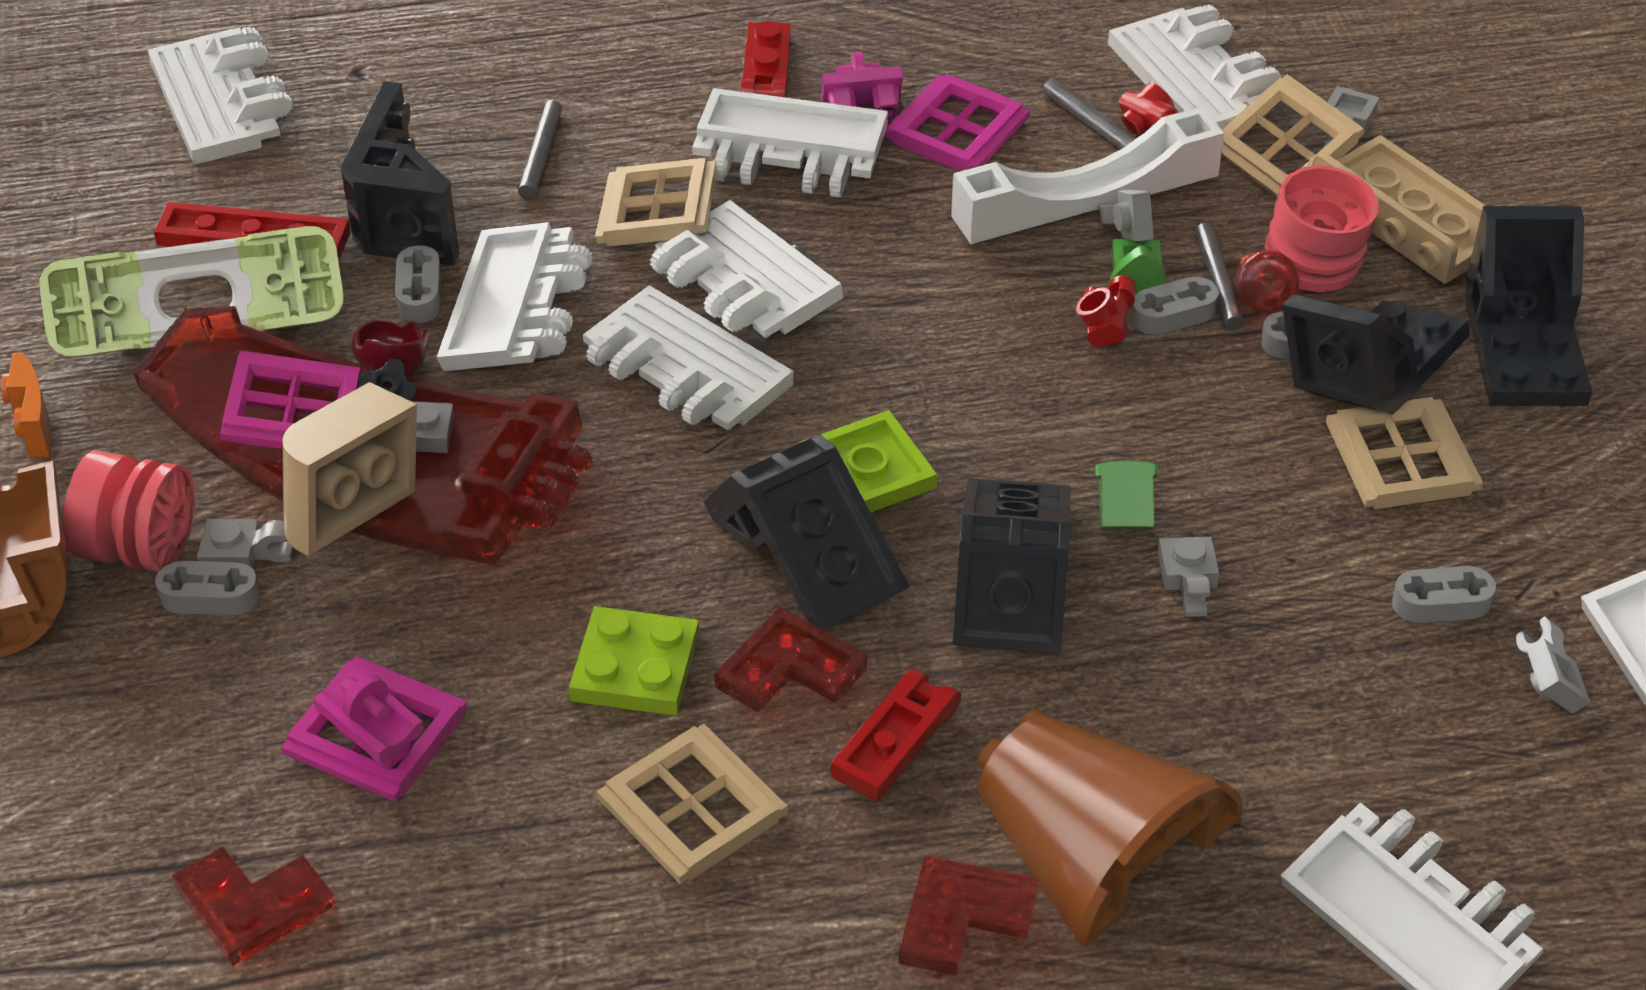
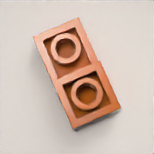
(30, 413)

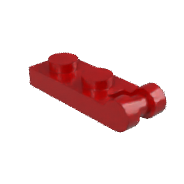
(766, 58)
(894, 734)

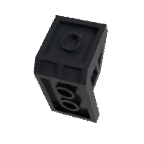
(392, 190)
(1525, 305)
(1365, 355)
(815, 529)
(1012, 565)

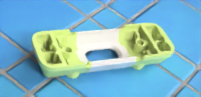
(114, 297)

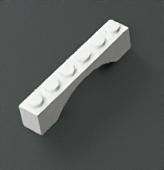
(1004, 200)

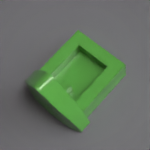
(1138, 261)
(1126, 494)

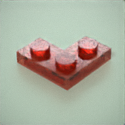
(786, 650)
(961, 897)
(249, 915)

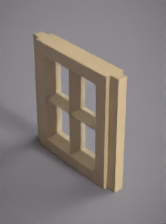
(1313, 110)
(618, 202)
(1445, 442)
(653, 831)

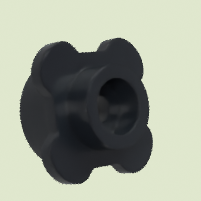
(391, 373)

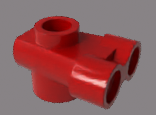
(1145, 108)
(1106, 311)

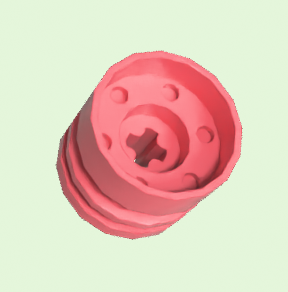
(1323, 225)
(128, 510)

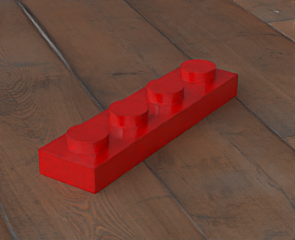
(204, 223)

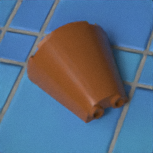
(30, 557)
(1094, 813)

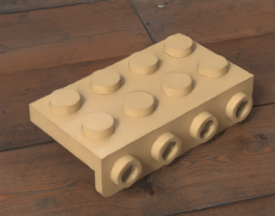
(1417, 207)

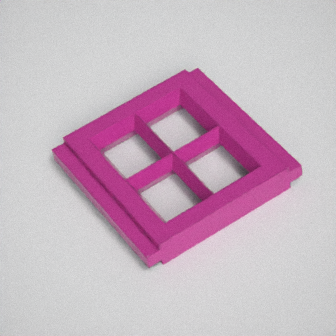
(926, 106)
(282, 370)
(360, 770)

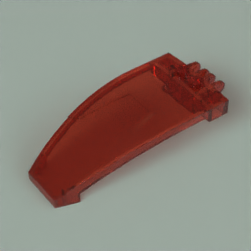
(501, 462)

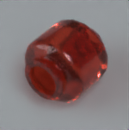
(1251, 272)

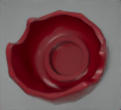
(384, 340)

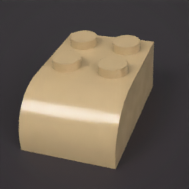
(347, 465)

